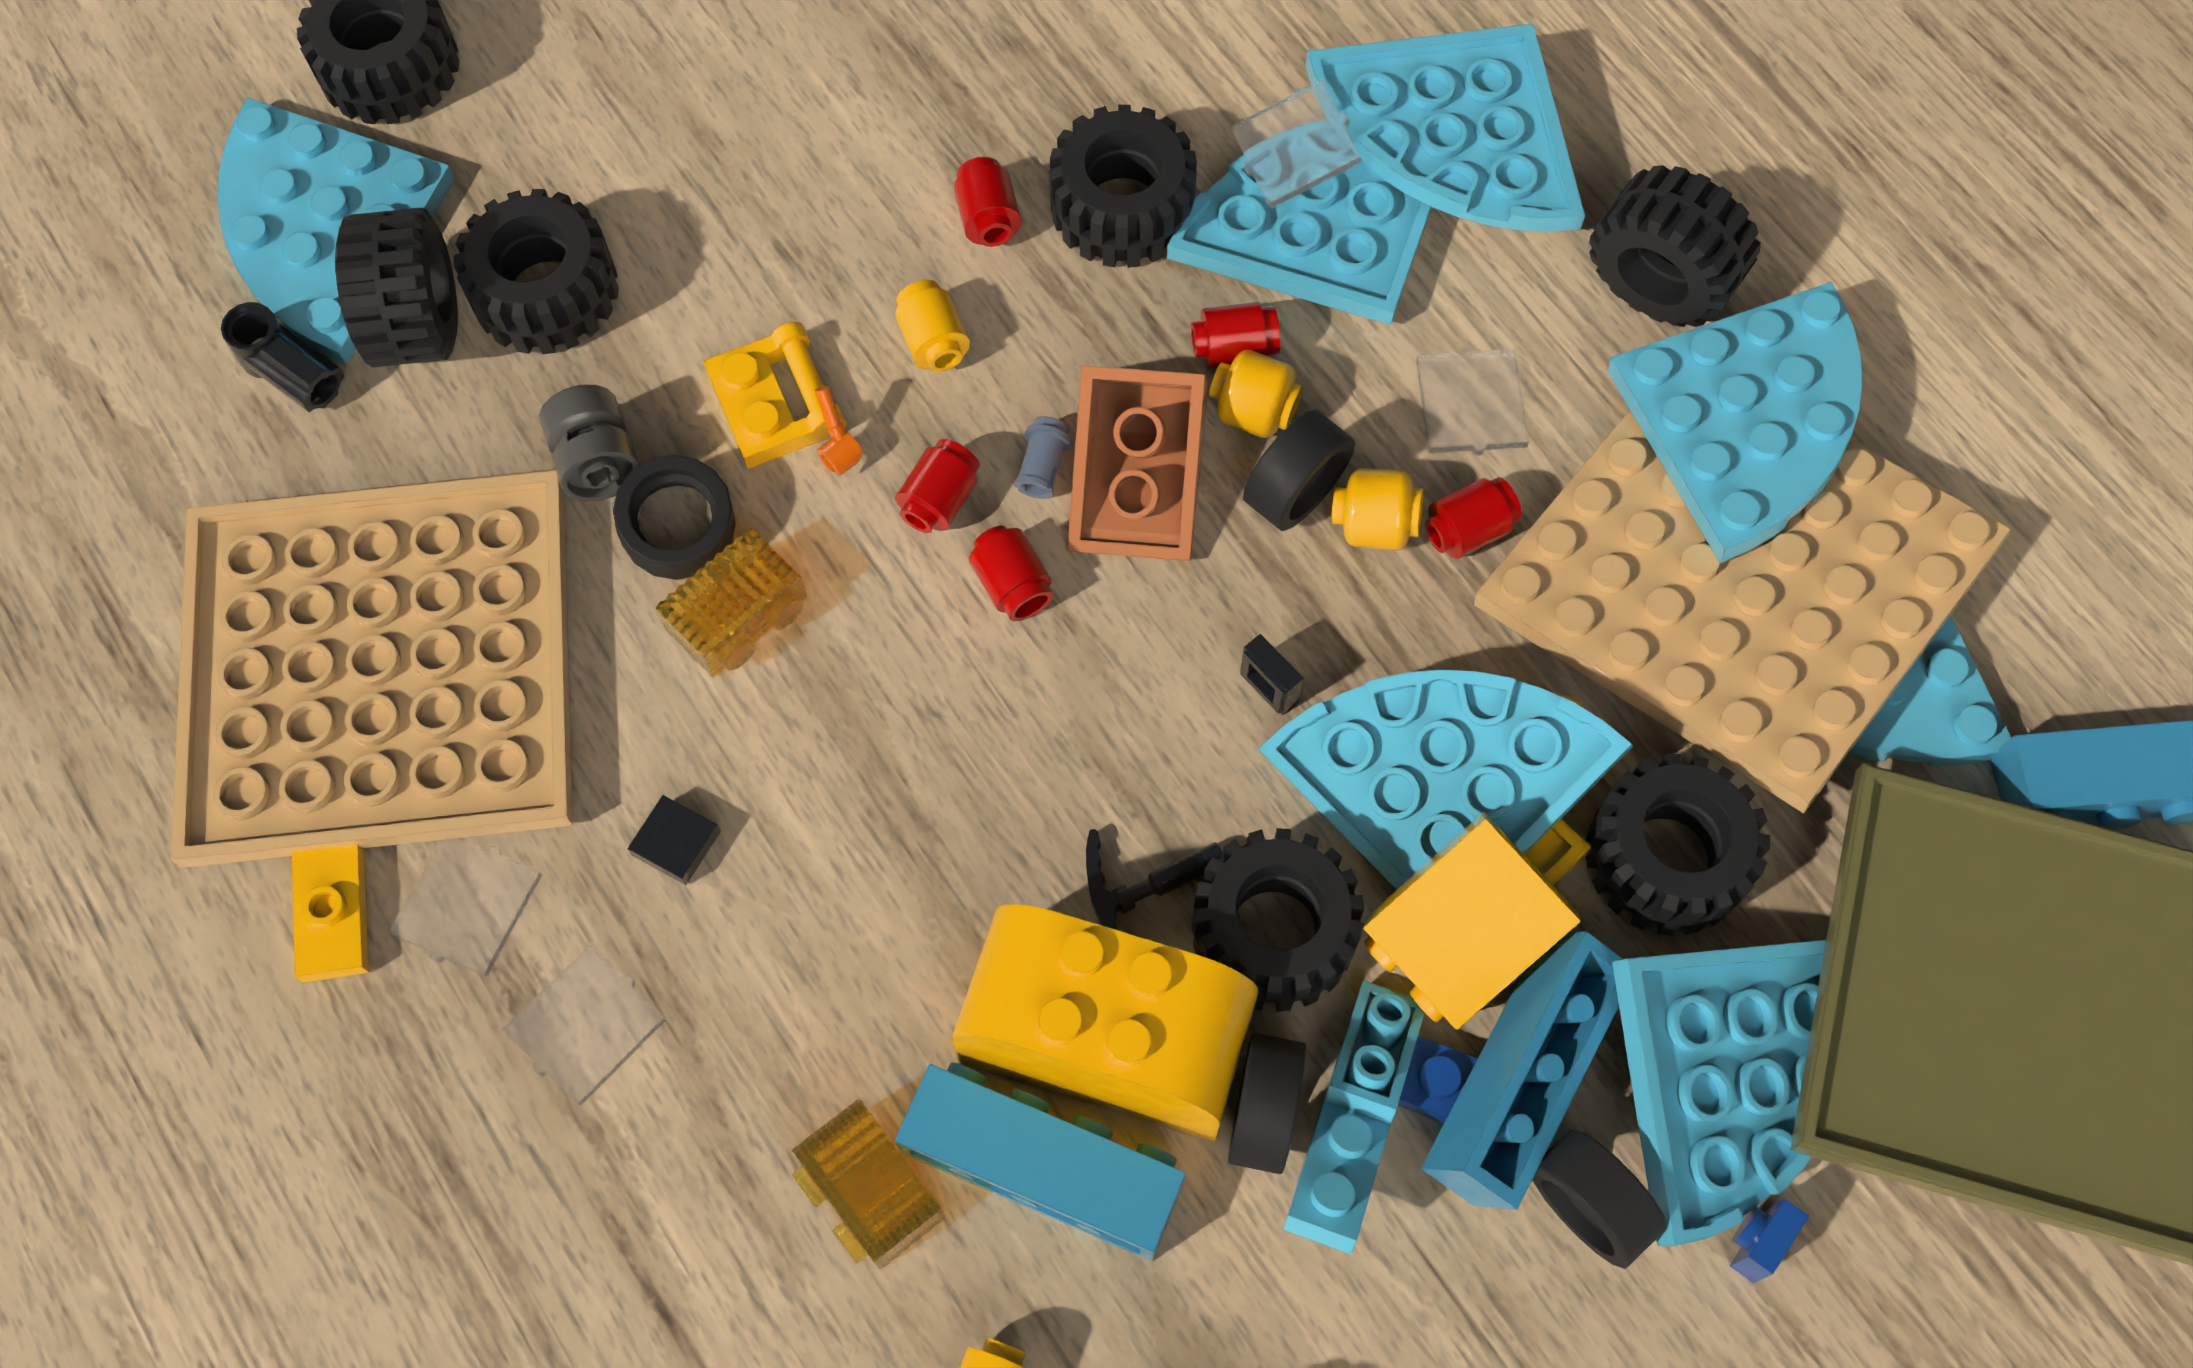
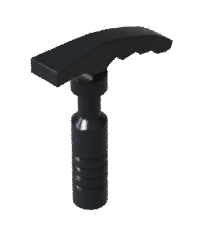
(1159, 881)

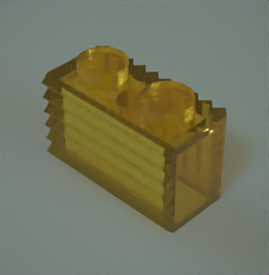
(733, 603)
(867, 1185)

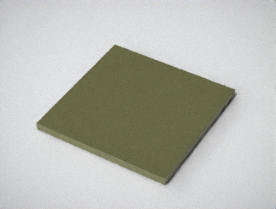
(2008, 1013)

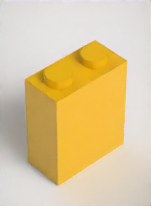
(1468, 923)

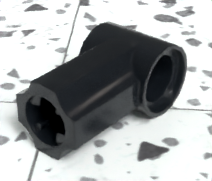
(280, 357)

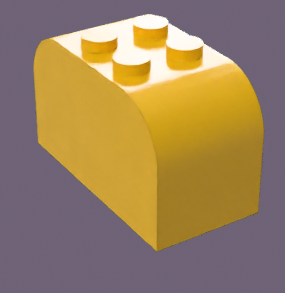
(1106, 1018)

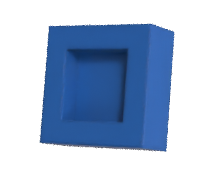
(1435, 1079)
(1766, 1239)

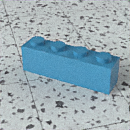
(2102, 773)
(1527, 1074)
(1042, 1160)

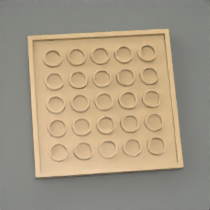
(1754, 656)
(373, 669)

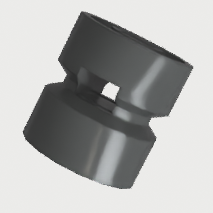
(587, 442)

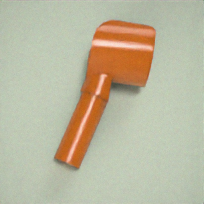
(842, 449)

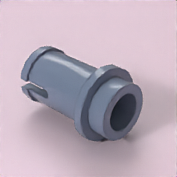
(1045, 447)

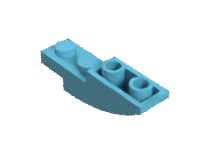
(1355, 1118)

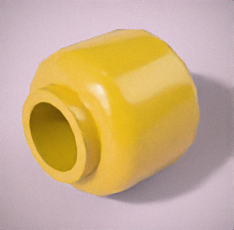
(1256, 393)
(1379, 509)

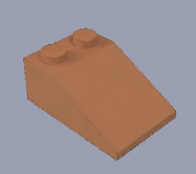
(1137, 462)

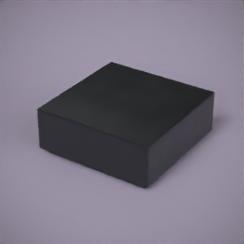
(1271, 675)
(674, 839)

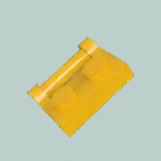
(754, 399)

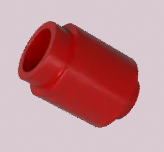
(986, 202)
(1235, 328)
(938, 486)
(1472, 517)
(1011, 572)

